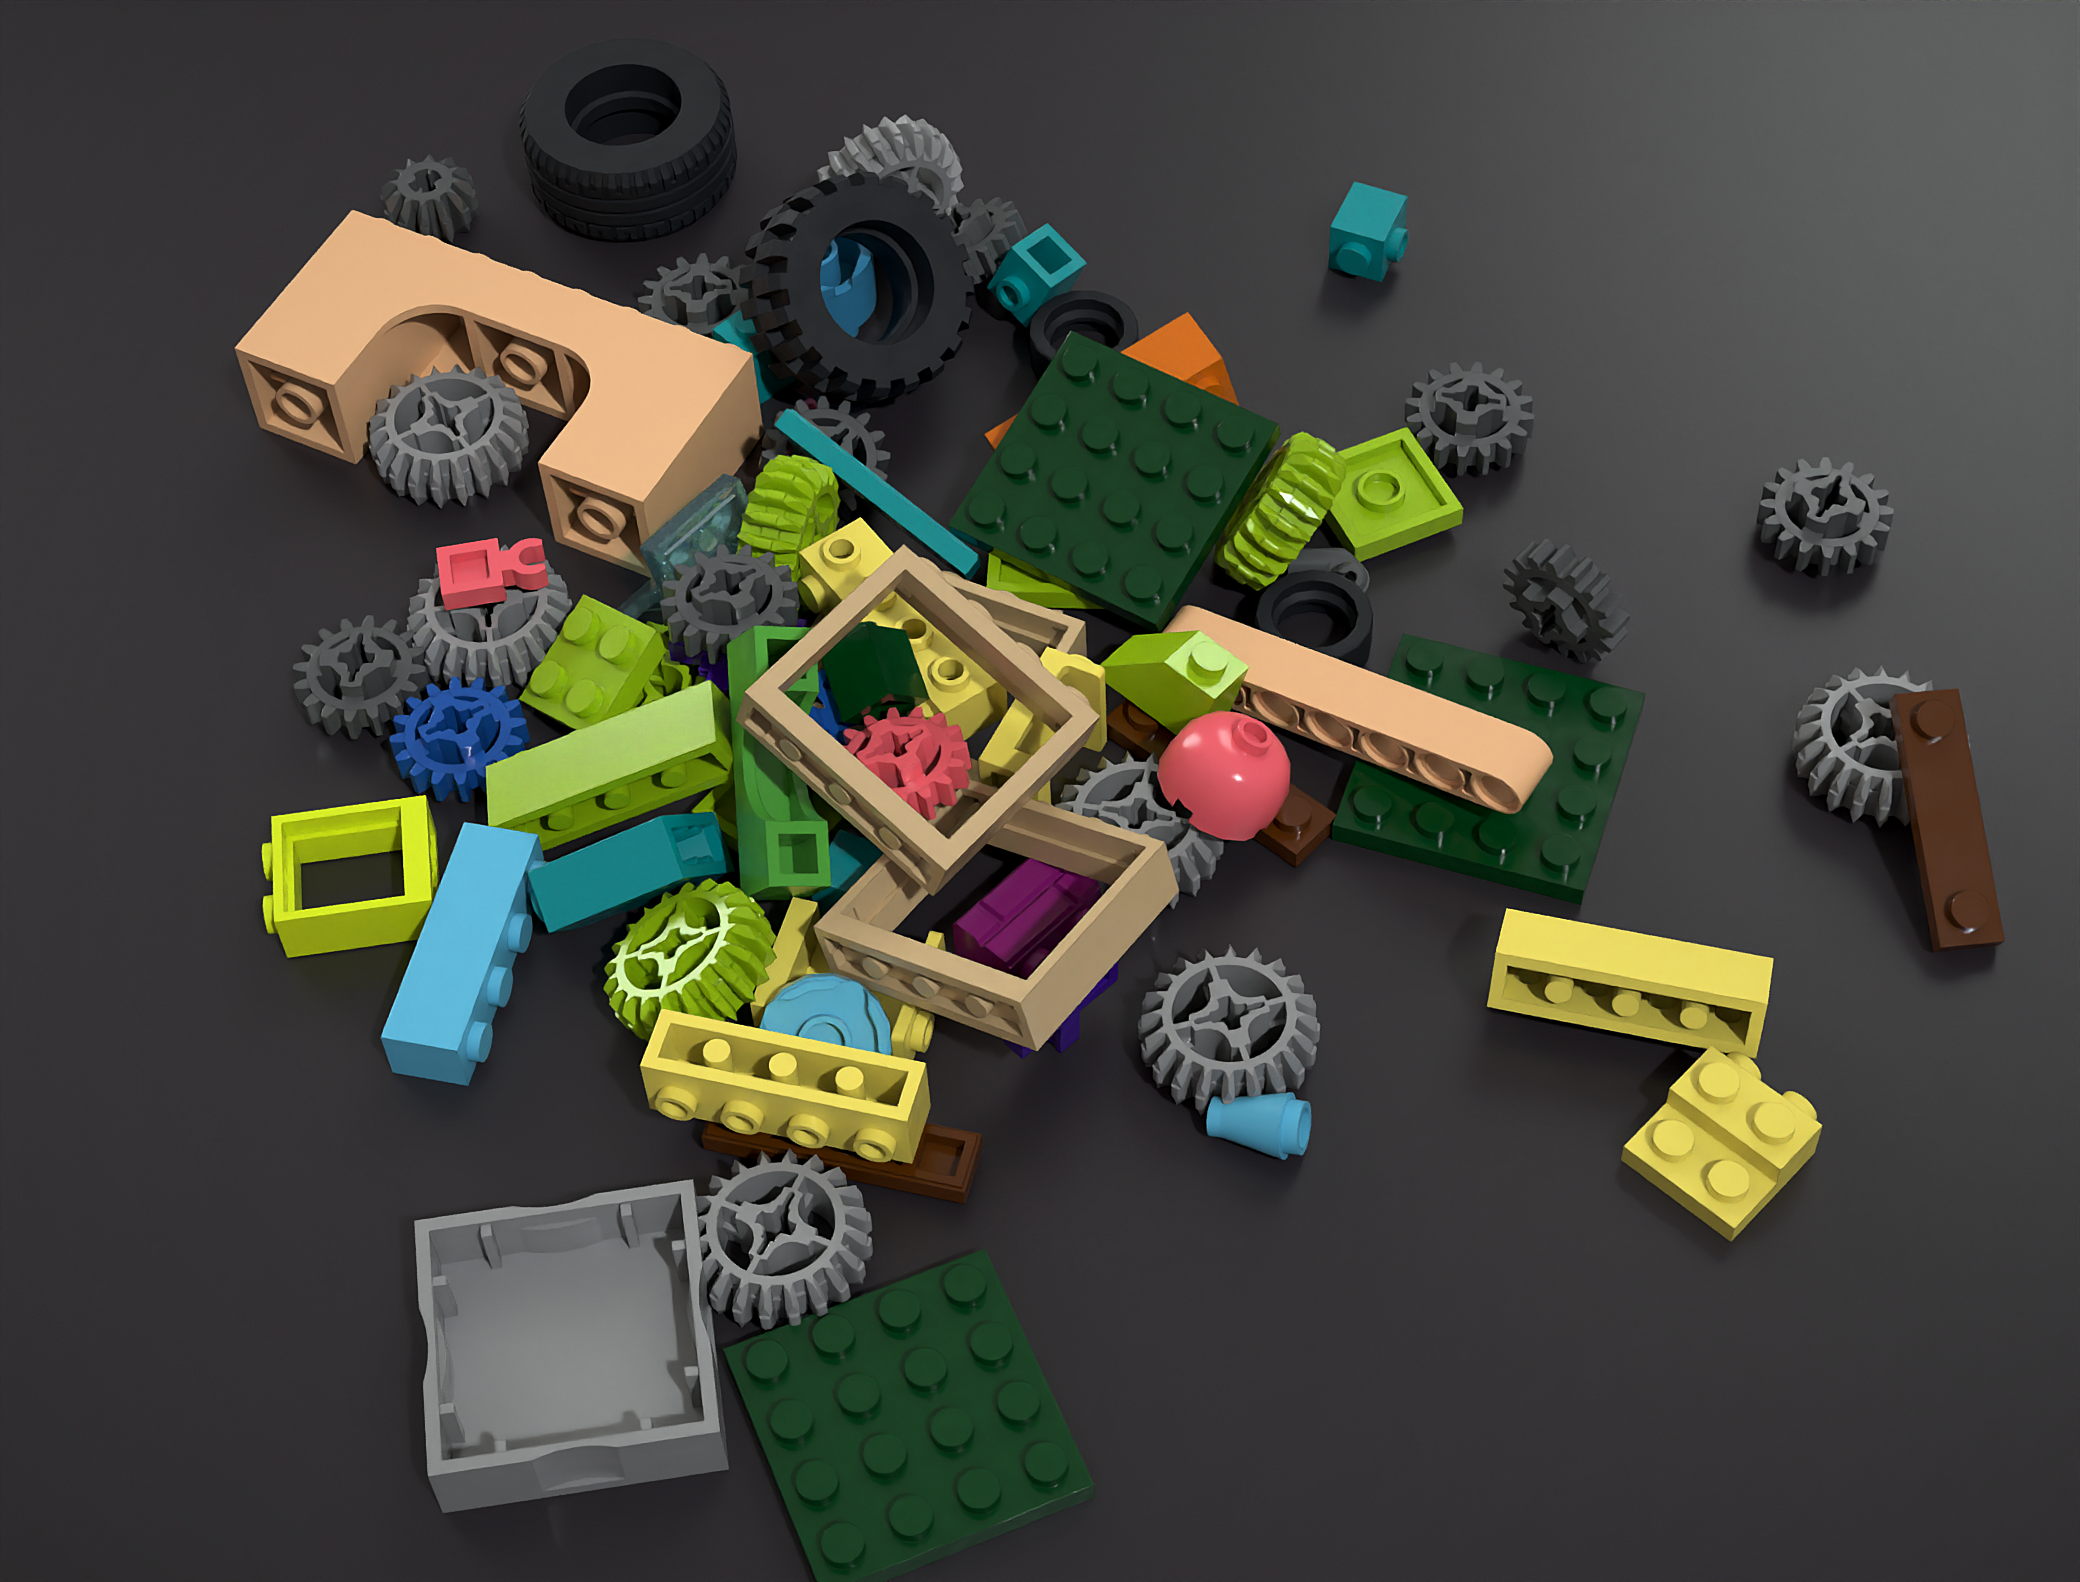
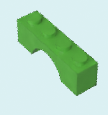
(778, 830)

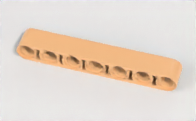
(1378, 717)

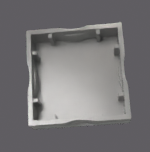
(568, 1347)

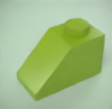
(1175, 676)

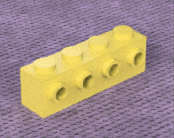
(953, 680)
(1630, 982)
(786, 1086)

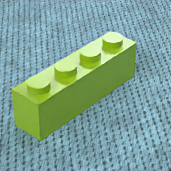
(615, 768)

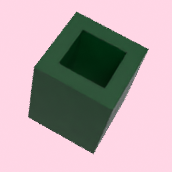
(874, 672)

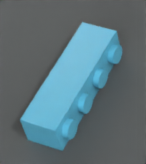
(464, 956)

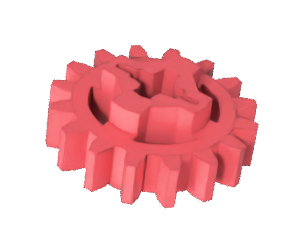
(914, 757)

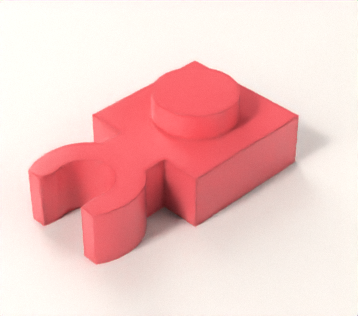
(480, 572)

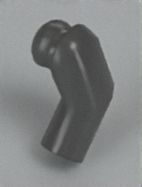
(1331, 560)

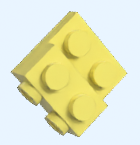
(1724, 1141)

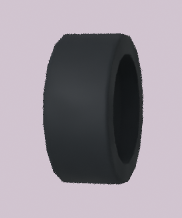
(1079, 312)
(1325, 594)

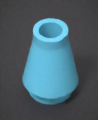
(1265, 1123)

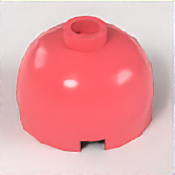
(1226, 774)

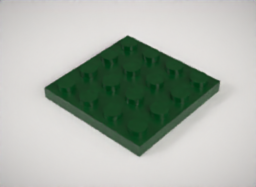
(1115, 481)
(1560, 827)
(908, 1424)

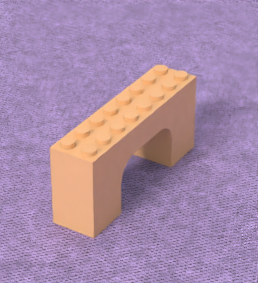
(643, 399)

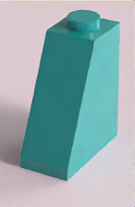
(629, 870)

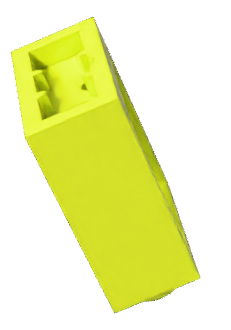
(346, 833)

